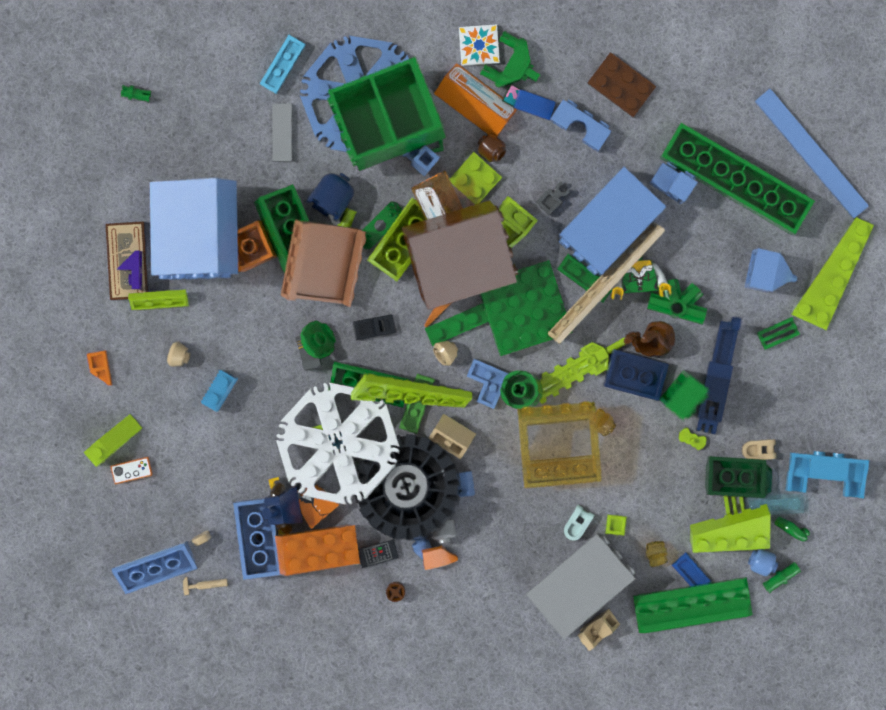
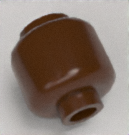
(491, 148)

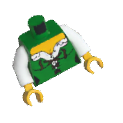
(642, 277)

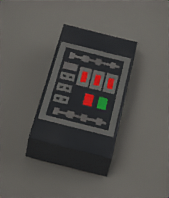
(378, 553)

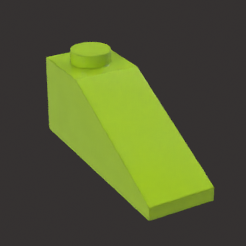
(112, 440)

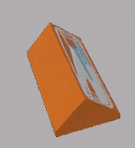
(474, 100)

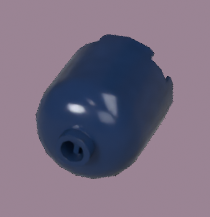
(332, 195)

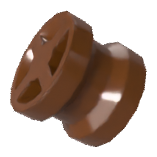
(393, 594)

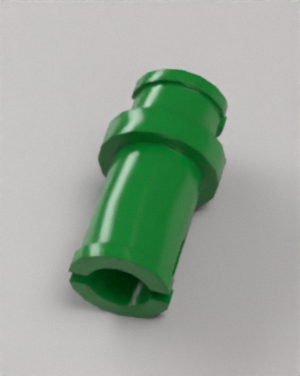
(135, 93)

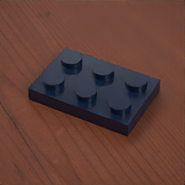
(635, 375)

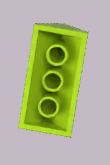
(392, 253)

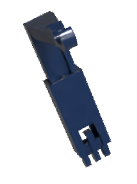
(719, 374)

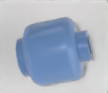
(763, 562)

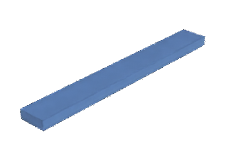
(811, 153)

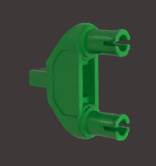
(517, 67)

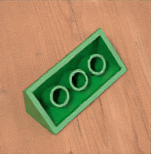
(350, 376)

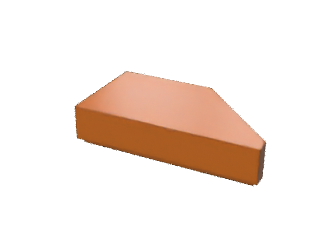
(99, 366)

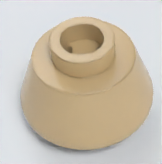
(445, 352)
(178, 355)

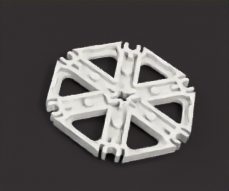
(325, 457)

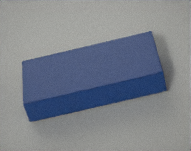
(534, 104)
(690, 571)

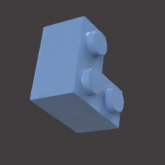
(673, 184)

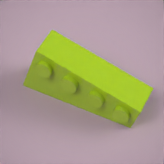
(733, 532)

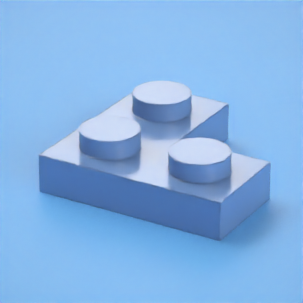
(492, 380)

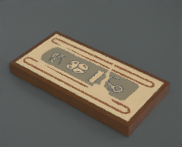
(121, 242)

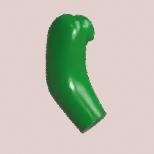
(792, 529)

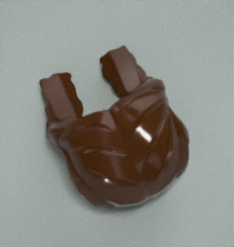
(655, 341)

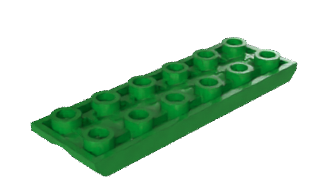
(692, 605)

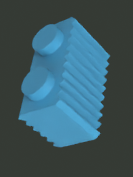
(219, 390)

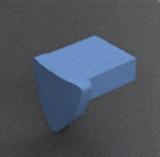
(467, 484)

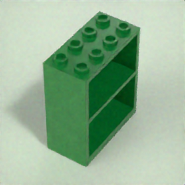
(385, 114)

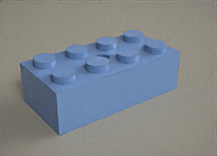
(256, 556)

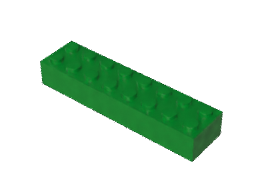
(737, 179)

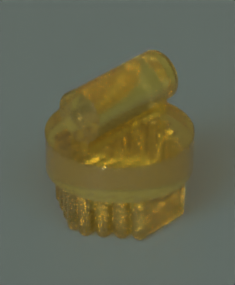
(605, 422)
(656, 553)

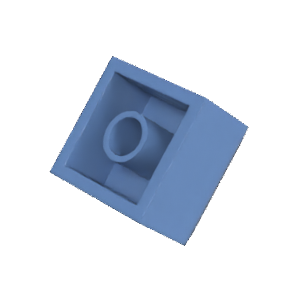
(768, 271)

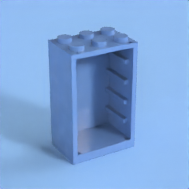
(611, 222)

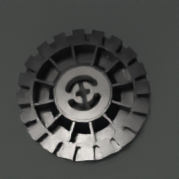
(433, 504)

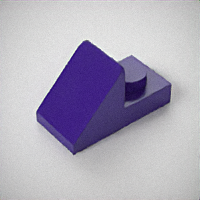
(134, 264)

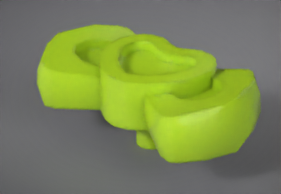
(686, 436)

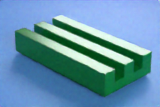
(793, 326)

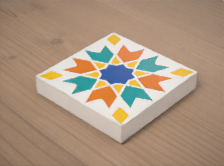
(479, 45)

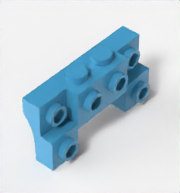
(824, 467)

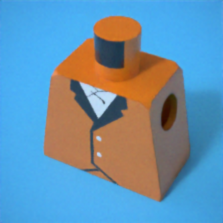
(315, 509)

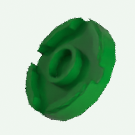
(318, 339)

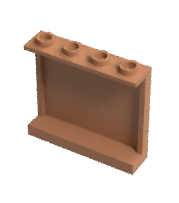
(323, 263)

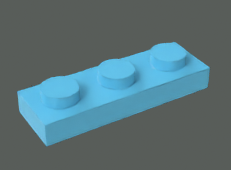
(282, 64)

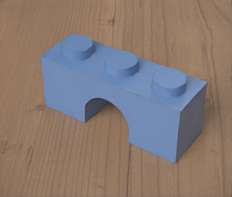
(595, 132)

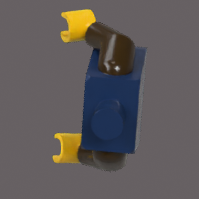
(282, 506)

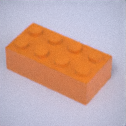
(317, 549)

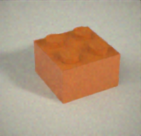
(253, 246)

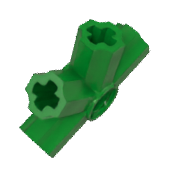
(685, 299)

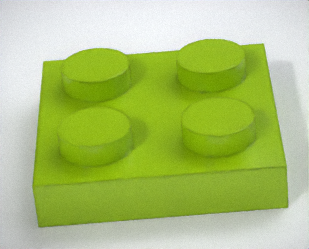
(475, 178)

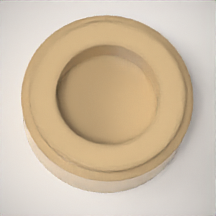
(201, 538)

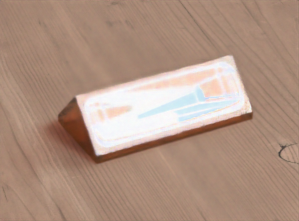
(436, 196)

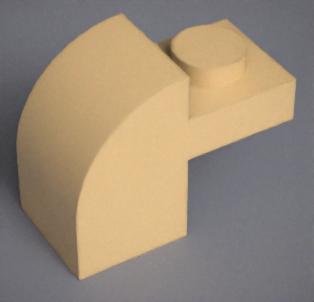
(598, 629)

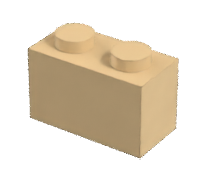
(452, 436)

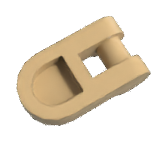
(753, 449)

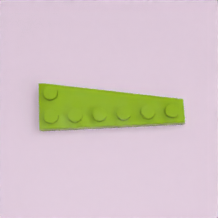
(827, 288)
(393, 389)

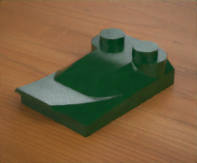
(738, 477)

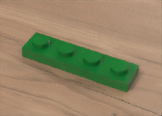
(457, 324)

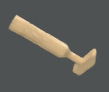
(203, 585)

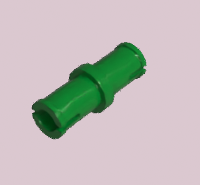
(781, 577)

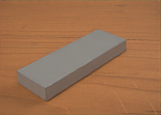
(282, 132)

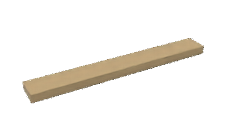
(606, 282)

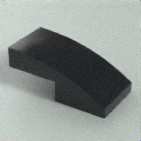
(374, 327)

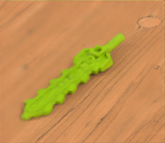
(592, 360)

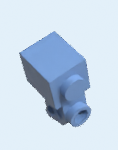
(422, 159)

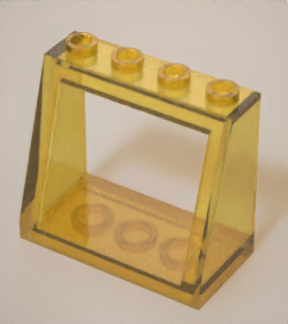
(559, 470)

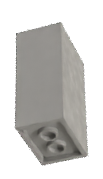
(581, 585)

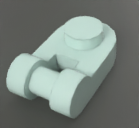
(574, 530)

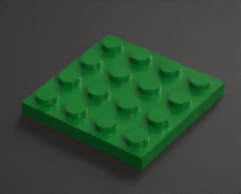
(524, 310)

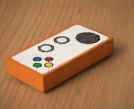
(131, 470)

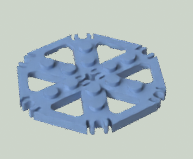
(351, 71)

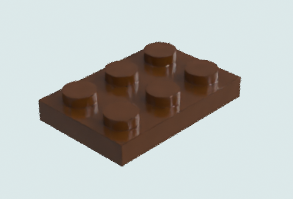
(621, 85)

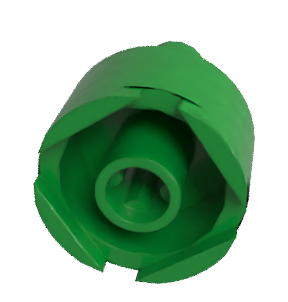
(511, 386)

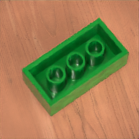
(278, 215)
(684, 395)

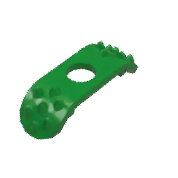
(388, 215)

